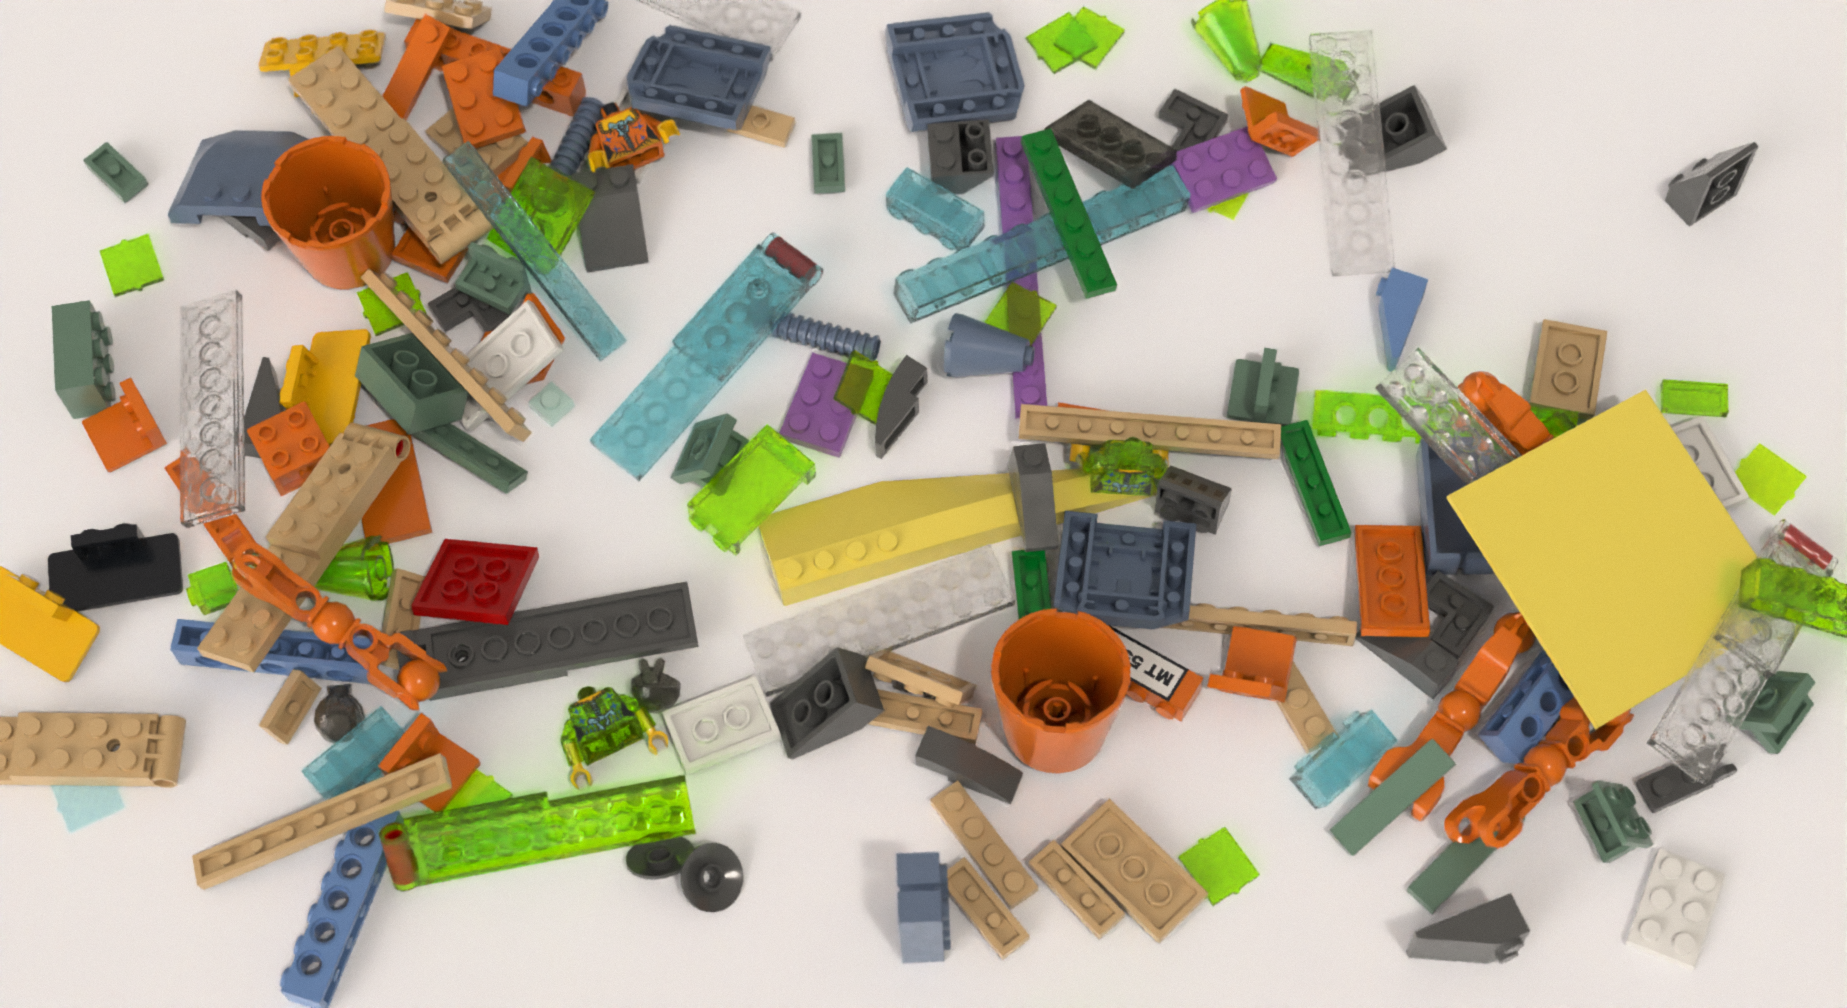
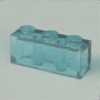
(934, 210)
(354, 757)
(1342, 758)

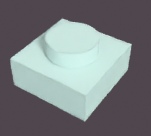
(551, 404)

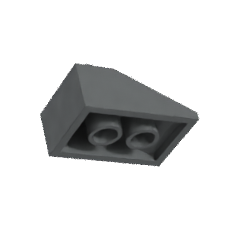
(1409, 130)
(1710, 183)
(613, 221)
(827, 703)
(1474, 936)

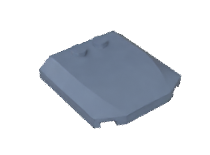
(954, 70)
(698, 76)
(230, 175)
(1125, 571)

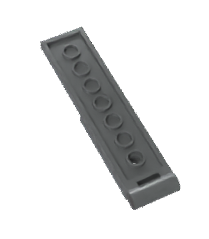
(558, 639)

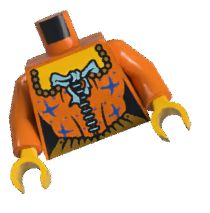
(628, 138)

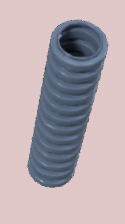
(578, 136)
(827, 336)

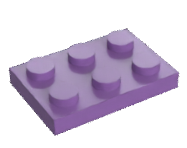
(1223, 169)
(814, 415)

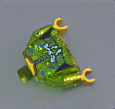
(1121, 466)
(603, 725)

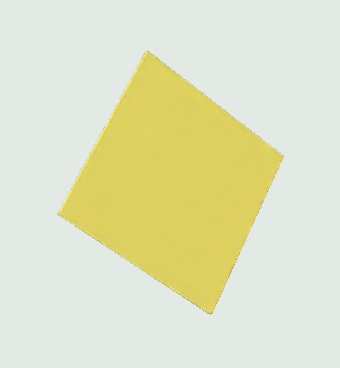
(1610, 553)

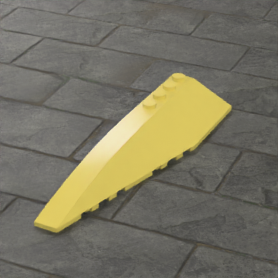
(904, 526)

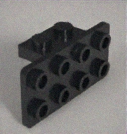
(116, 568)

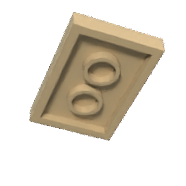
(450, 12)
(498, 155)
(1568, 368)
(920, 678)

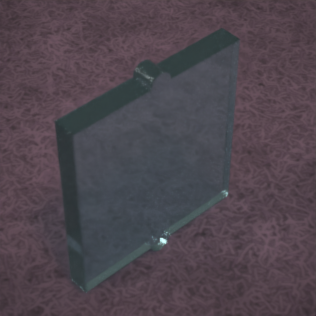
(86, 803)

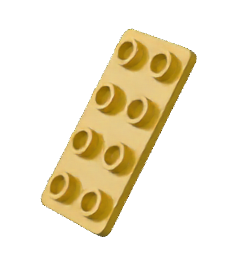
(298, 53)
(326, 378)
(42, 626)

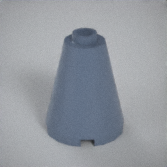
(984, 349)

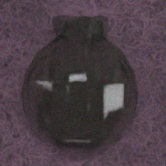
(654, 688)
(338, 713)

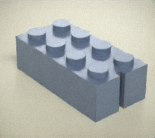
(1445, 538)
(923, 907)

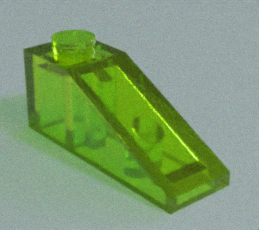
(1289, 67)

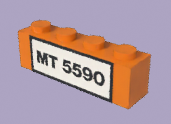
(1160, 680)

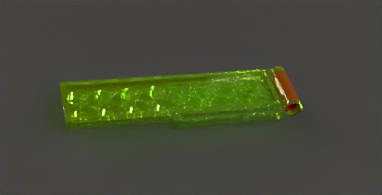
(532, 831)

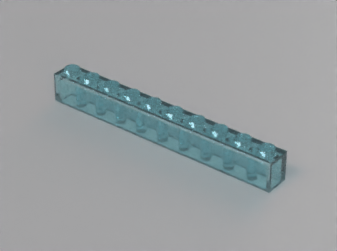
(1034, 246)

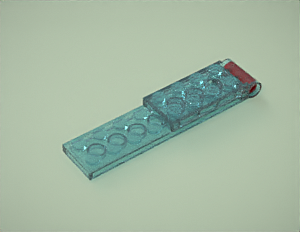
(707, 354)

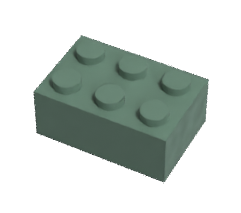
(82, 358)
(411, 383)

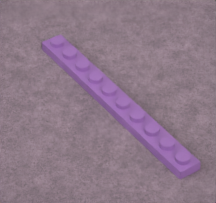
(1016, 209)

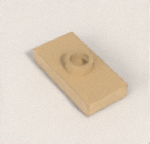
(767, 126)

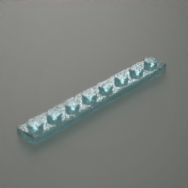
(534, 251)

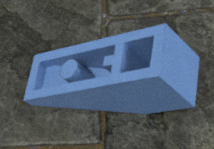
(1397, 310)

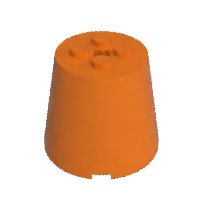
(332, 209)
(1059, 687)

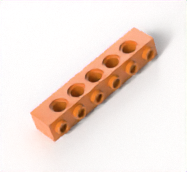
(560, 94)

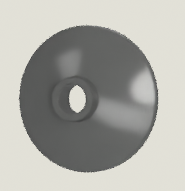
(658, 858)
(724, 877)

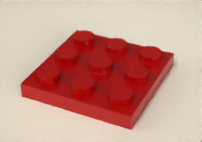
(475, 581)

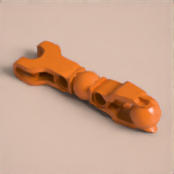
(1505, 411)
(336, 624)
(1462, 707)
(1521, 789)

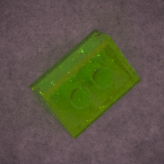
(551, 201)

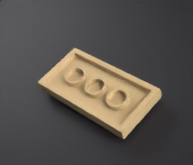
(1134, 870)

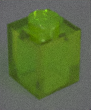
(212, 588)

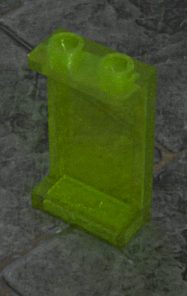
(749, 489)

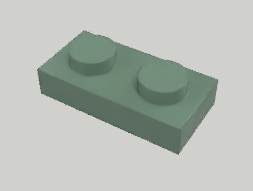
(828, 163)
(115, 172)

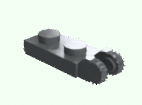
(1674, 785)

